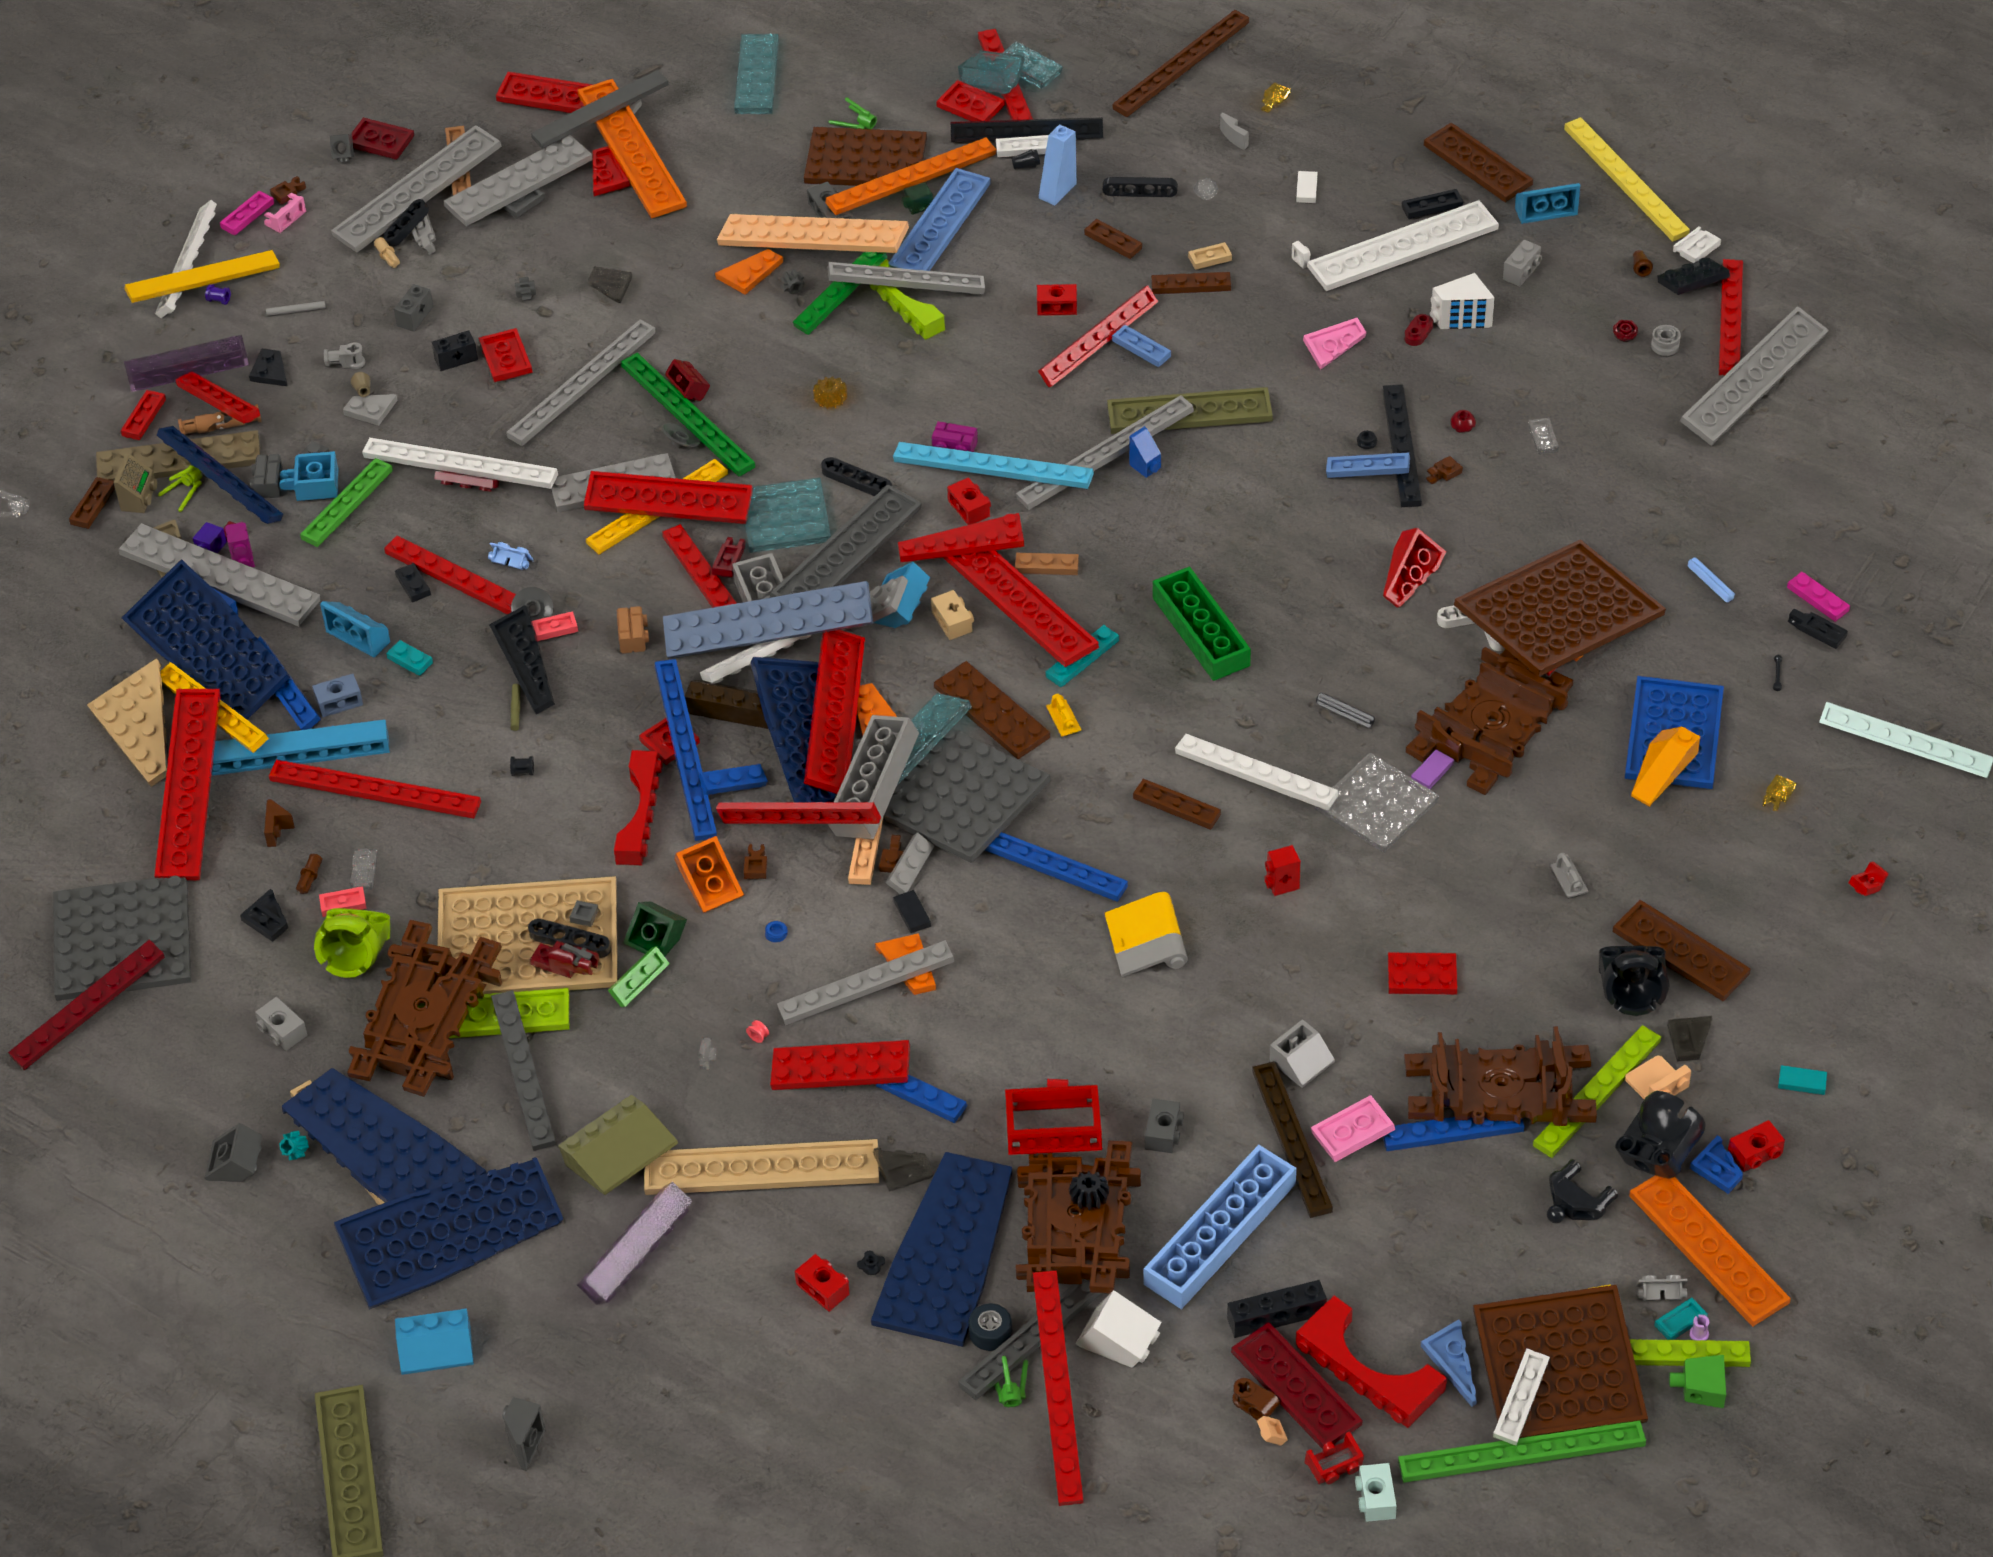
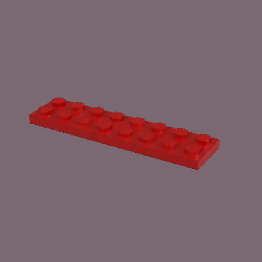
(668, 497)

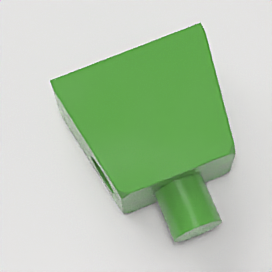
(1702, 1380)

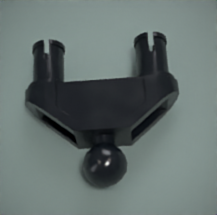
(1574, 1201)

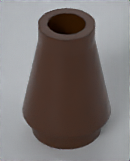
(1642, 265)

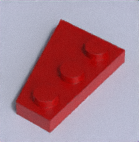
(607, 172)

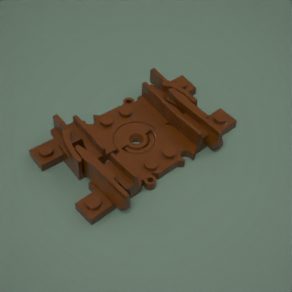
(1501, 692)
(414, 1037)
(1472, 1083)
(1079, 1243)

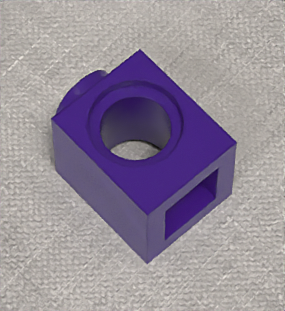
(210, 537)

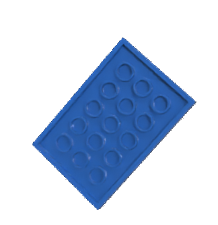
(1673, 704)

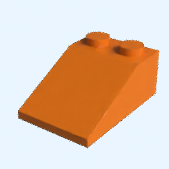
(708, 874)

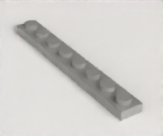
(906, 278)
(865, 982)

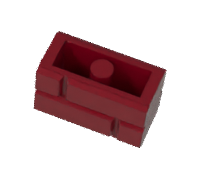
(687, 380)

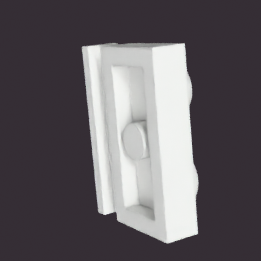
(1697, 245)

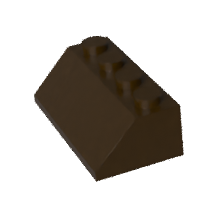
(725, 703)

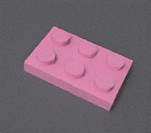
(1352, 1128)

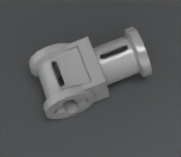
(345, 356)

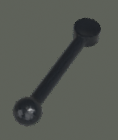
(1777, 686)

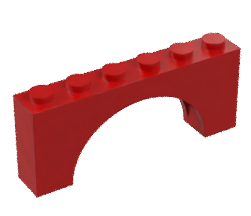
(1399, 1395)

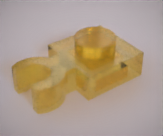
(1779, 790)

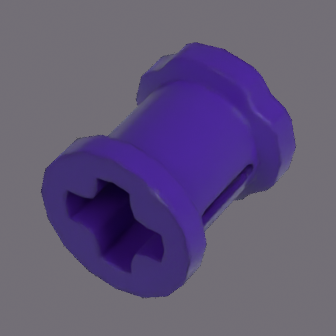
(217, 294)

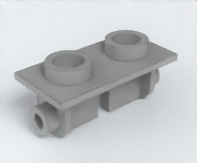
(1568, 876)
(1671, 1286)

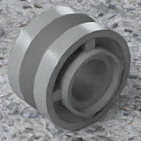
(1665, 340)

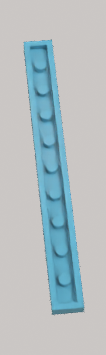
(993, 465)

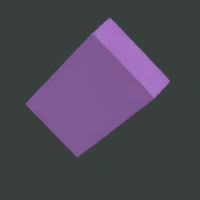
(1432, 769)

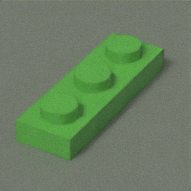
(638, 976)

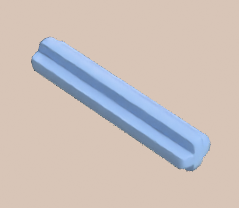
(1711, 579)

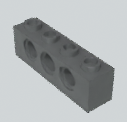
(817, 198)

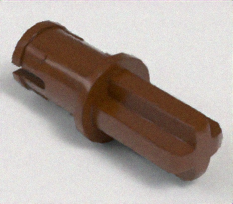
(309, 873)

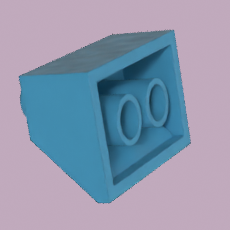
(1547, 203)
(910, 600)
(354, 628)
(434, 1341)

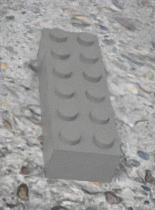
(876, 769)

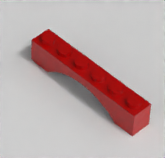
(631, 840)

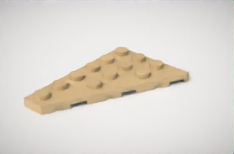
(136, 720)

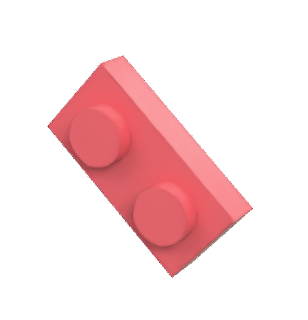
(555, 626)
(347, 899)

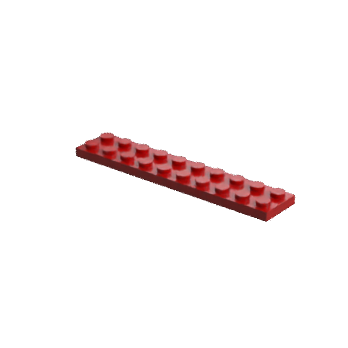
(1025, 605)
(834, 710)
(187, 784)

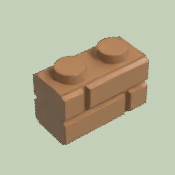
(631, 629)

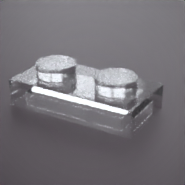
(1543, 436)

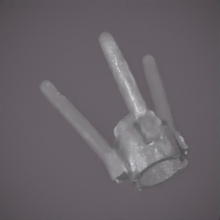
(16, 503)

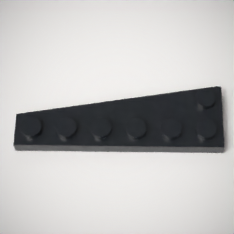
(520, 646)

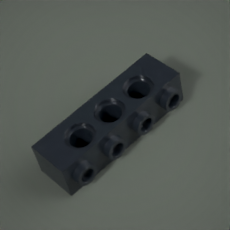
(1276, 1307)

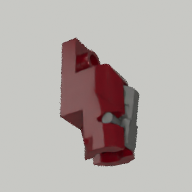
(565, 959)

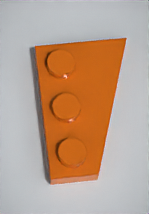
(750, 271)

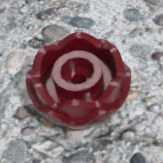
(1625, 330)
(1463, 421)

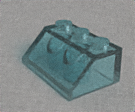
(992, 71)

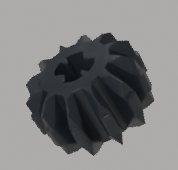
(1089, 1190)

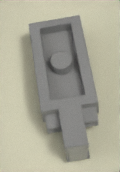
(425, 235)

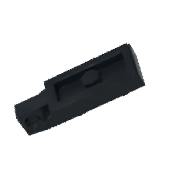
(1818, 628)

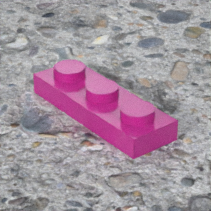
(246, 213)
(1818, 596)

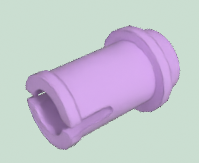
(1700, 1328)

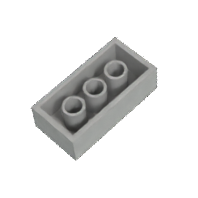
(756, 577)

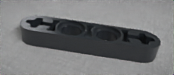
(1139, 190)
(835, 468)
(571, 935)

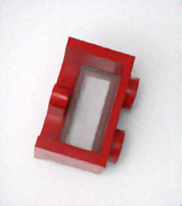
(1335, 1460)

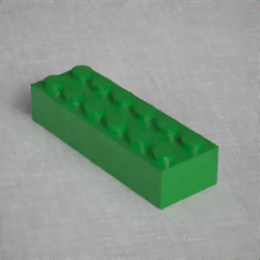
(1201, 623)

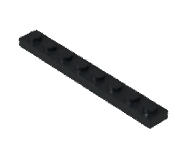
(975, 130)
(1402, 443)

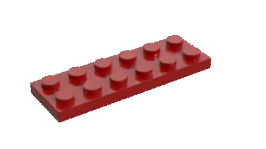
(540, 92)
(840, 1065)

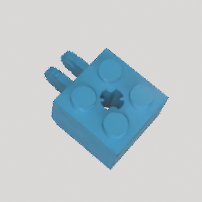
(312, 477)

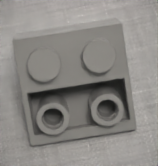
(1301, 1053)

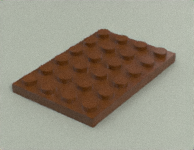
(860, 154)

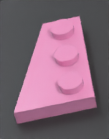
(1333, 341)

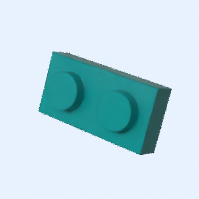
(409, 657)

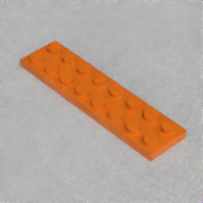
(1710, 1248)

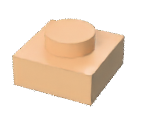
(1272, 1430)

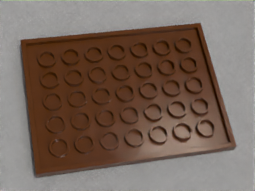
(1559, 607)

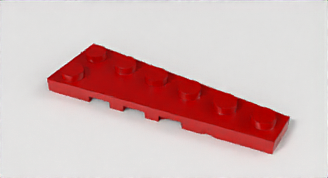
(974, 538)

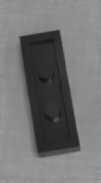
(1432, 203)

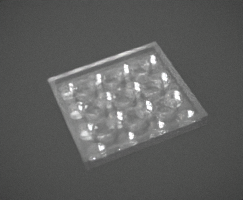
(1379, 802)

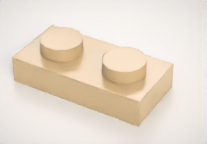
(1210, 256)

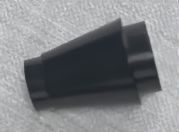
(1026, 160)

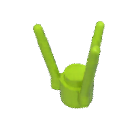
(189, 477)

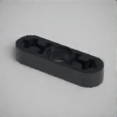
(394, 235)

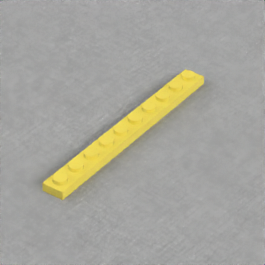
(1627, 179)

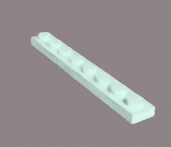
(1906, 739)

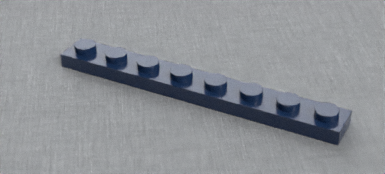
(220, 475)

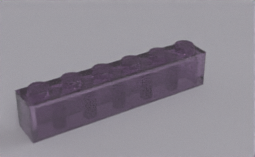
(200, 359)
(634, 1244)

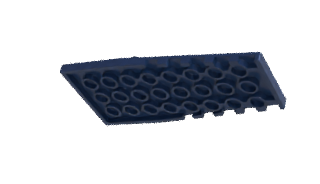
(206, 640)
(787, 703)
(376, 1140)
(445, 1229)
(945, 1252)

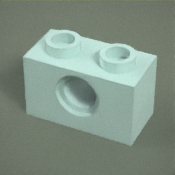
(1379, 1479)

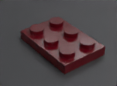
(381, 138)

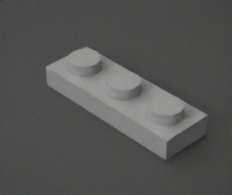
(910, 864)

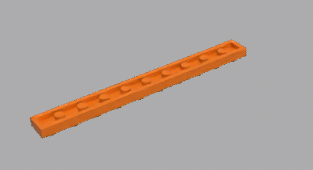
(910, 176)

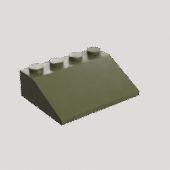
(617, 1145)

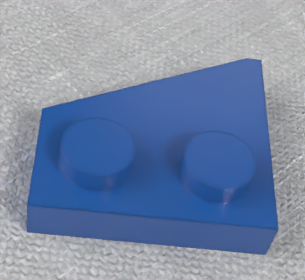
(1717, 1166)

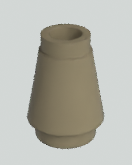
(361, 383)

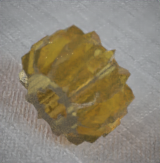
(830, 392)

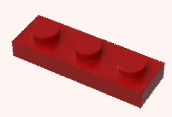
(143, 415)

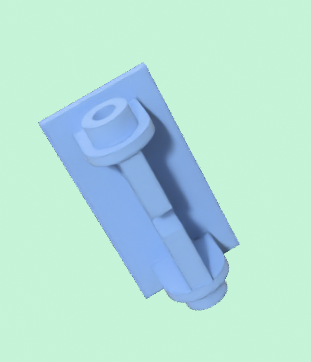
(503, 552)

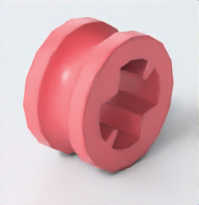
(757, 1031)

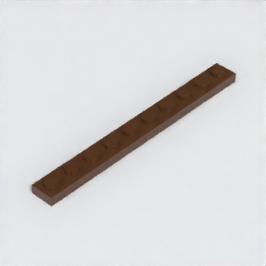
(1180, 63)

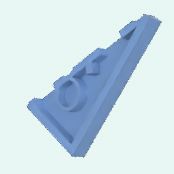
(1449, 1353)

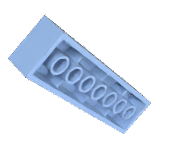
(1219, 1226)

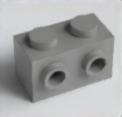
(1522, 263)

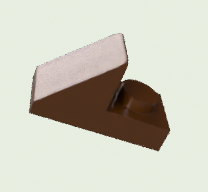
(276, 820)

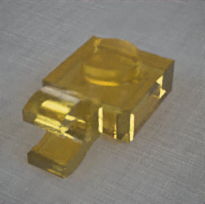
(1274, 94)

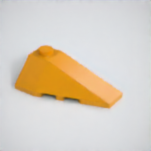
(1664, 762)

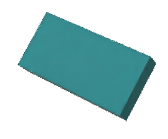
(1802, 1080)
(1679, 1319)

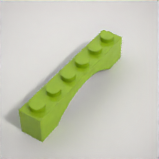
(921, 316)

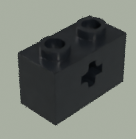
(454, 350)

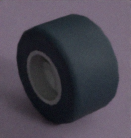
(989, 1326)

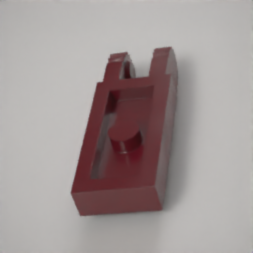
(727, 556)

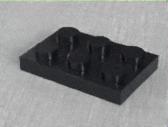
(1693, 275)

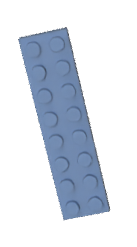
(940, 221)

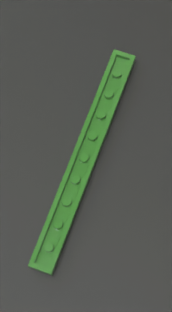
(1527, 1451)

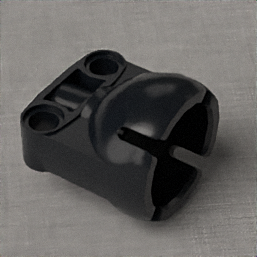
(1634, 977)
(1658, 1138)

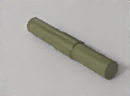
(515, 707)

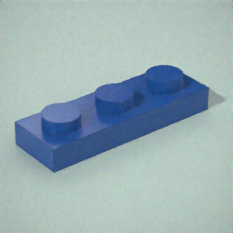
(733, 779)

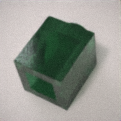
(917, 198)

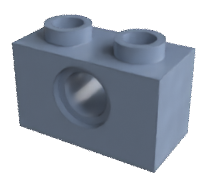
(337, 695)

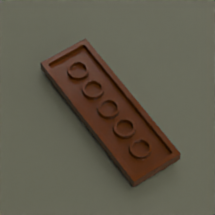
(1478, 162)
(993, 710)
(1684, 950)

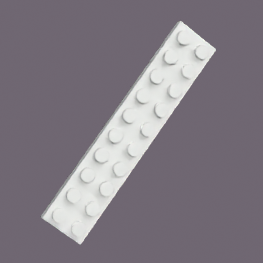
(1402, 245)

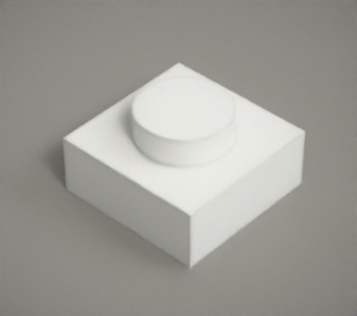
(1300, 254)

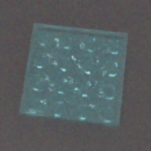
(787, 515)

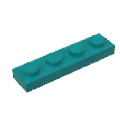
(1061, 675)

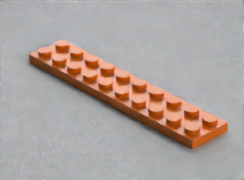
(636, 154)

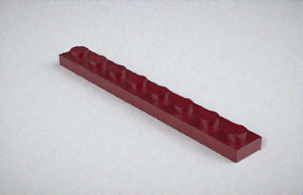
(86, 1004)

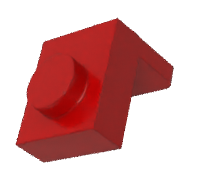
(1870, 880)

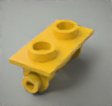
(1062, 715)

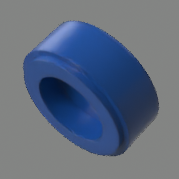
(776, 931)

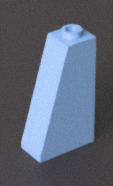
(1059, 165)

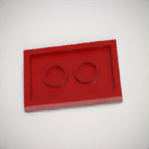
(970, 102)
(505, 355)
(1422, 973)

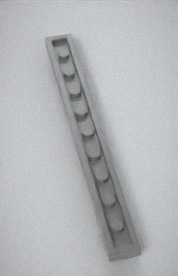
(580, 382)
(1110, 448)

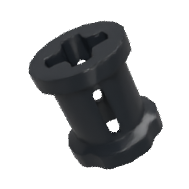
(521, 765)

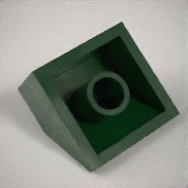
(654, 927)

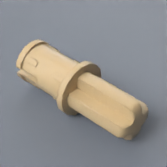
(386, 252)

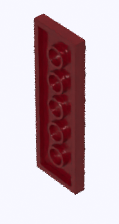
(1296, 1385)

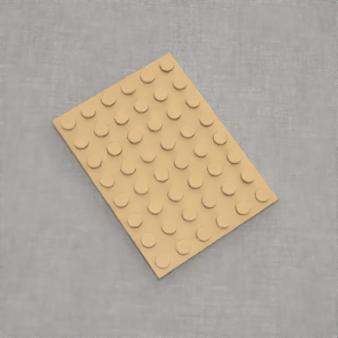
(504, 917)

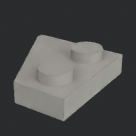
(370, 408)

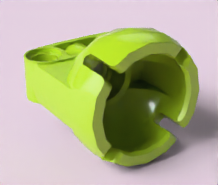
(351, 940)

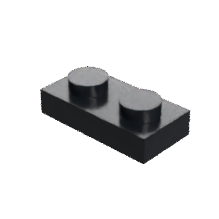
(413, 582)

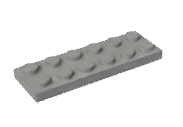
(571, 489)

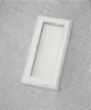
(1306, 187)

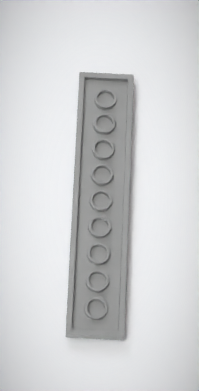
(419, 184)
(1754, 376)
(225, 575)

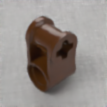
(1255, 1399)

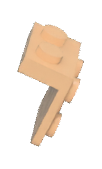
(1660, 1076)

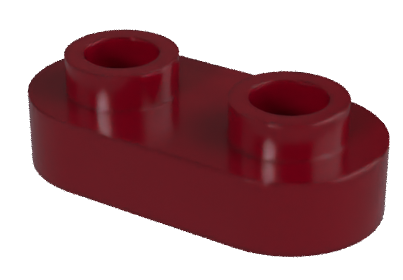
(1418, 330)

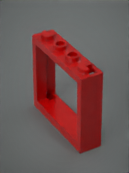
(1053, 1139)

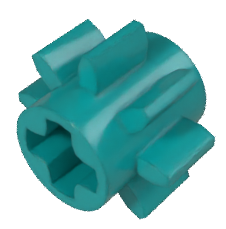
(294, 1145)

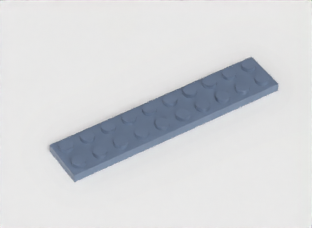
(768, 620)

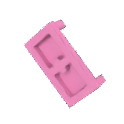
(287, 214)

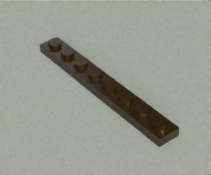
(1292, 1139)

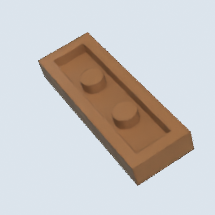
(1047, 563)

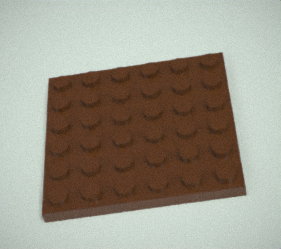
(1590, 1363)

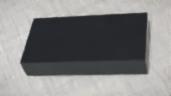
(912, 911)

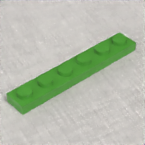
(346, 502)

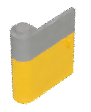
(1146, 934)

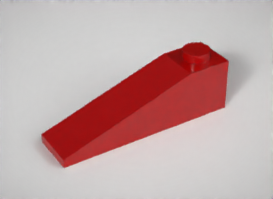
(1411, 564)

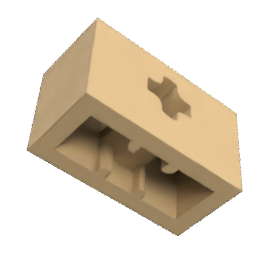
(952, 614)

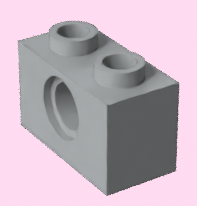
(280, 1024)

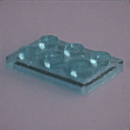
(1036, 67)

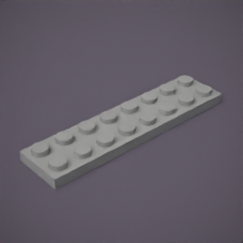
(517, 180)

